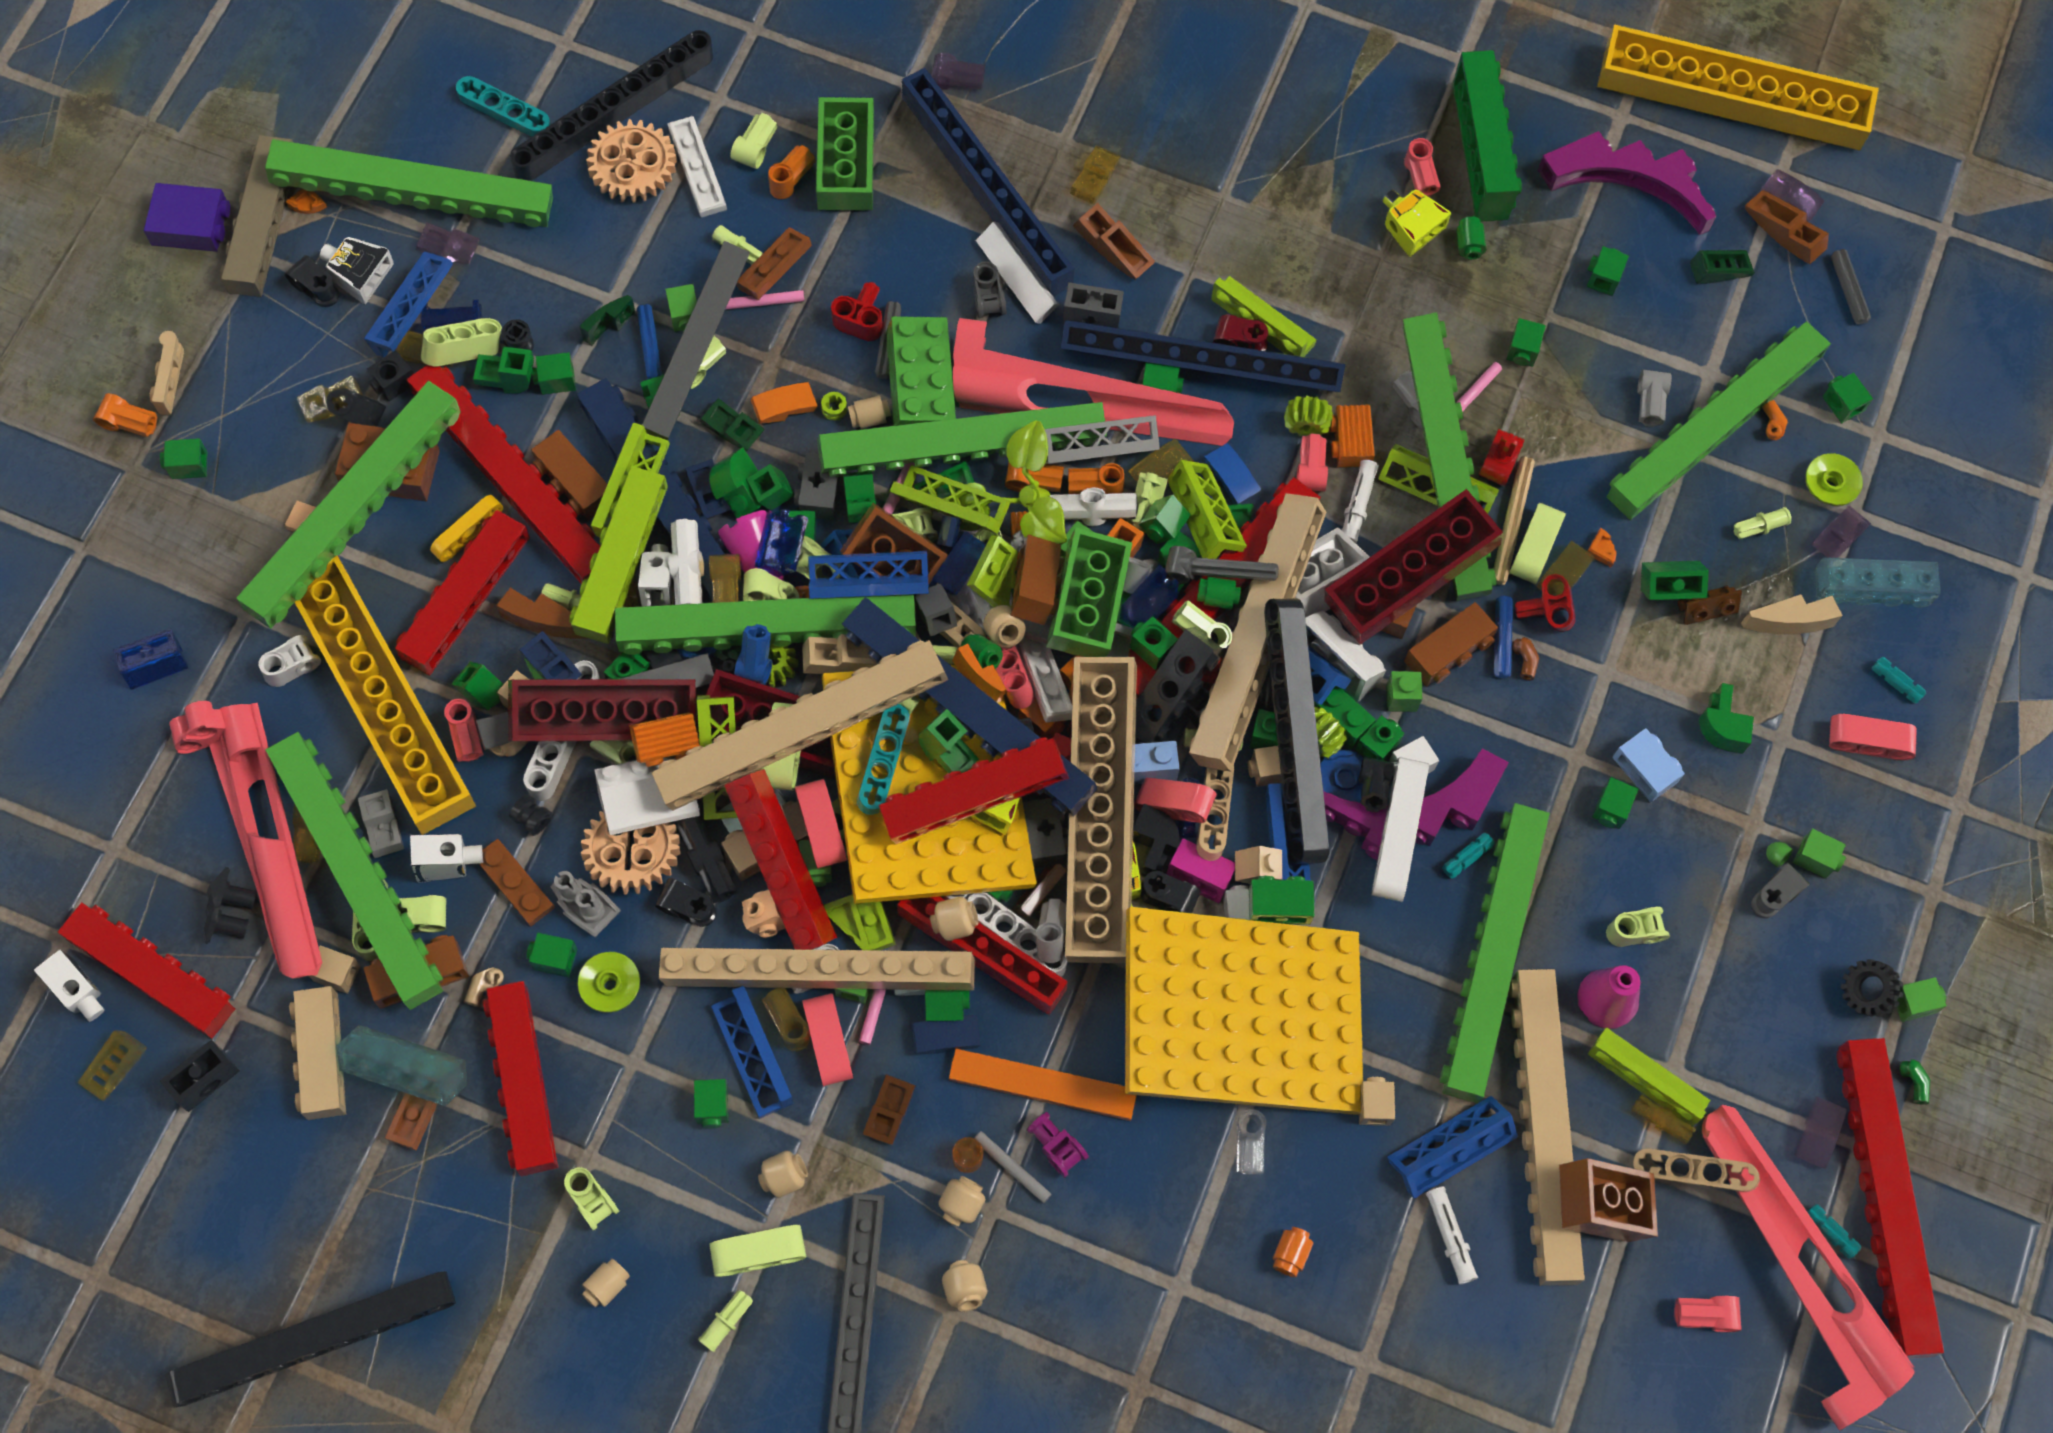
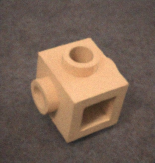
(762, 915)

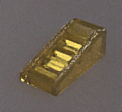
(111, 1047)

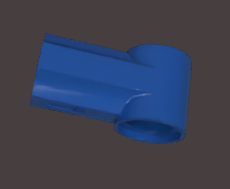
(753, 659)

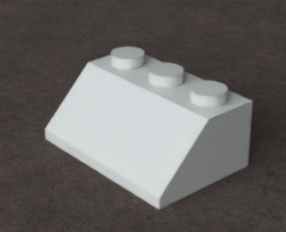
(1329, 561)
(1344, 652)
(633, 798)

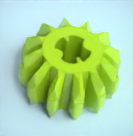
(1308, 415)
(785, 664)
(1329, 733)

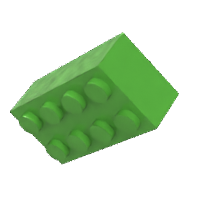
(845, 153)
(920, 370)
(1089, 594)

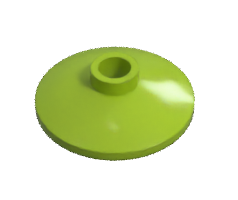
(1841, 472)
(598, 972)

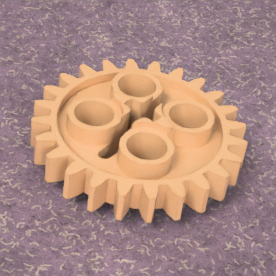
(631, 160)
(601, 846)

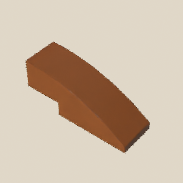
(1788, 226)
(1113, 242)
(537, 616)

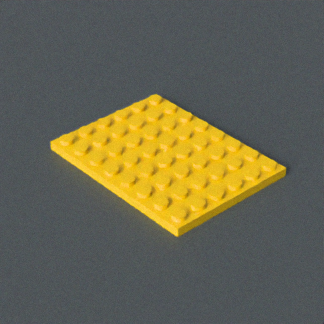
(943, 862)
(1242, 1012)

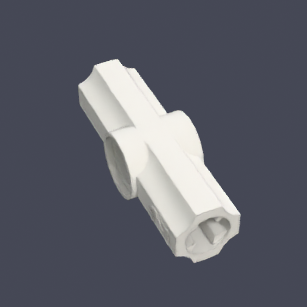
(1096, 507)
(686, 562)

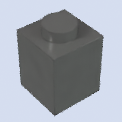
(936, 610)

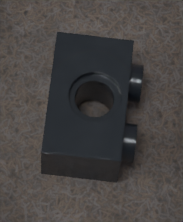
(199, 1075)

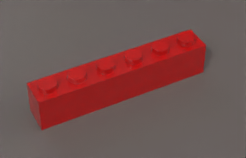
(462, 592)
(974, 790)
(780, 861)
(993, 956)
(147, 970)
(521, 1079)

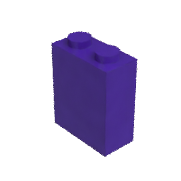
(187, 217)

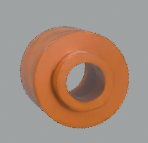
(1292, 1252)

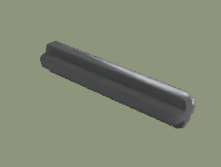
(1851, 286)
(882, 365)

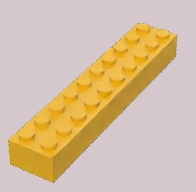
(1738, 87)
(383, 700)

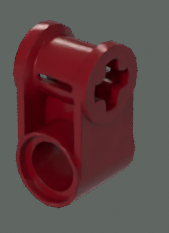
(1241, 332)

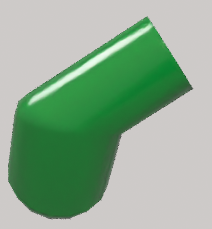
(1920, 1078)

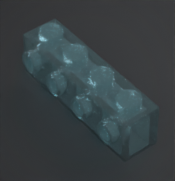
(1877, 581)
(402, 1065)

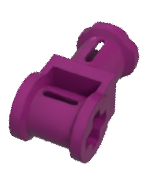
(1057, 1144)

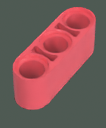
(1015, 678)
(1872, 737)
(1177, 799)
(820, 823)
(827, 1039)

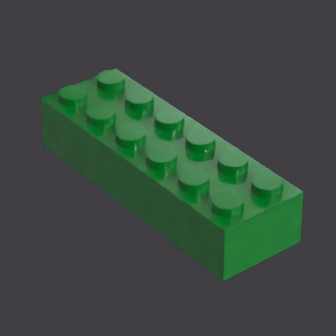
(1486, 136)

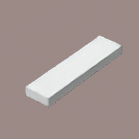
(697, 166)
(1017, 272)
(1045, 680)

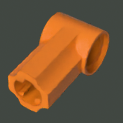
(786, 174)
(117, 414)
(1049, 478)
(1084, 478)

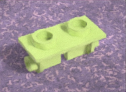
(1148, 490)

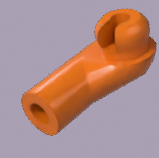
(1777, 420)

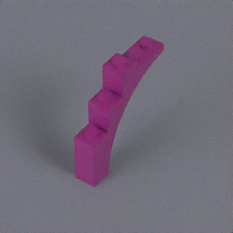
(1633, 166)
(1459, 801)

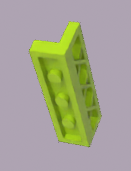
(1245, 304)
(628, 457)
(1421, 465)
(946, 505)
(1203, 523)
(706, 738)
(1649, 1077)

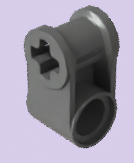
(988, 294)
(1780, 890)

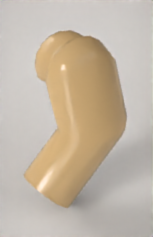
(480, 982)

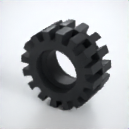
(1885, 1001)

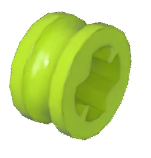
(830, 413)

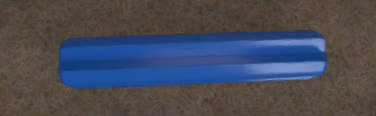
(649, 341)
(1503, 637)

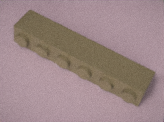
(255, 227)

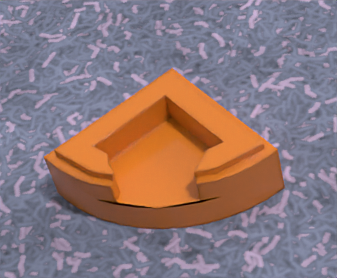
(306, 202)
(1603, 548)

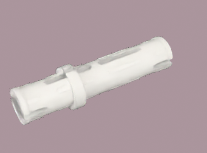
(1355, 513)
(1457, 1249)

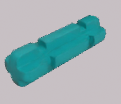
(1899, 680)
(1468, 855)
(1834, 1232)

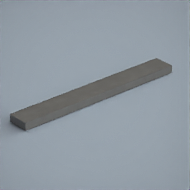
(695, 341)
(494, 729)
(856, 1314)

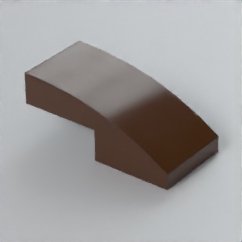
(889, 1109)

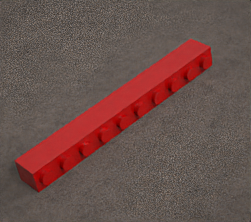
(513, 477)
(1255, 537)
(1889, 1197)

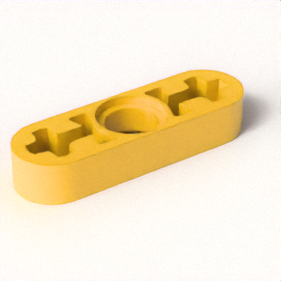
(464, 529)

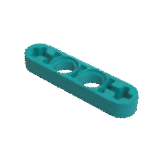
(505, 104)
(881, 758)

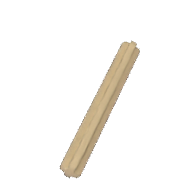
(1513, 519)

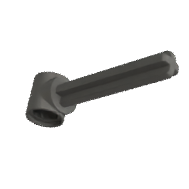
(1184, 565)

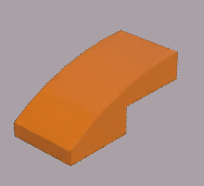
(783, 401)
(985, 679)

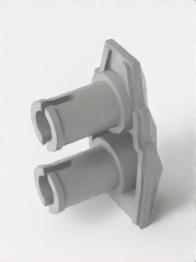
(584, 903)

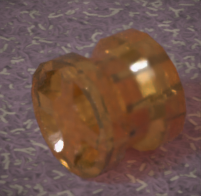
(970, 1149)

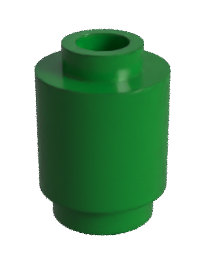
(1471, 238)
(1218, 592)
(984, 650)

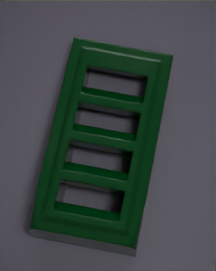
(1705, 271)

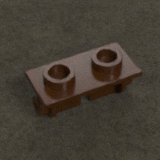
(1719, 603)

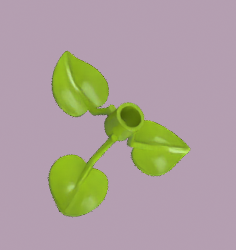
(1045, 517)

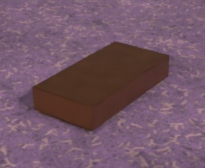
(1033, 896)

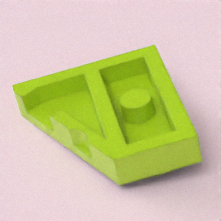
(995, 572)
(862, 922)

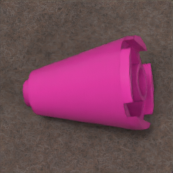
(745, 538)
(1610, 996)

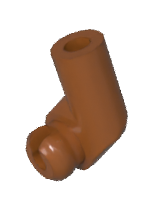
(1531, 658)

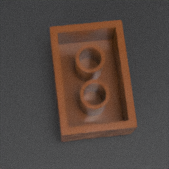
(416, 482)
(884, 533)
(1608, 1200)

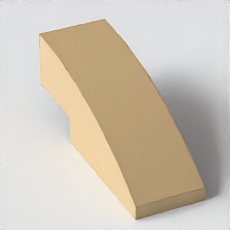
(1794, 616)
(834, 655)

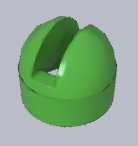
(1778, 853)

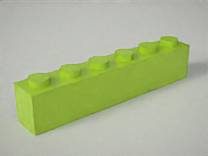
(619, 554)

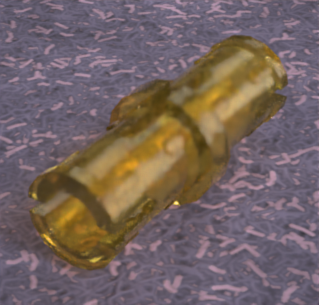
(1663, 1119)

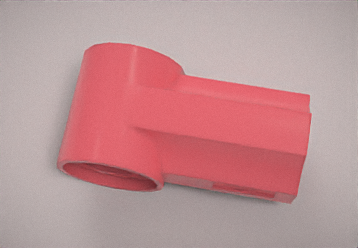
(1422, 168)
(1312, 466)
(463, 732)
(1718, 1313)

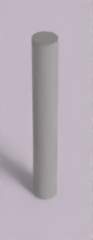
(1013, 1167)

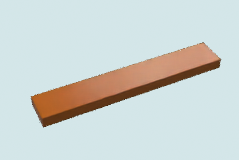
(1042, 1084)

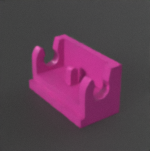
(1208, 876)

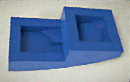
(1232, 473)

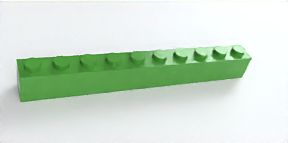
(409, 183)
(1718, 420)
(1442, 432)
(947, 439)
(349, 505)
(723, 623)
(355, 871)
(1495, 953)

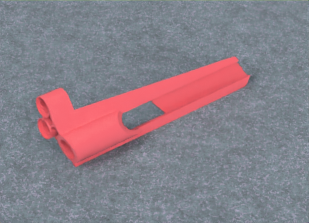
(1000, 384)
(240, 757)
(1856, 1339)

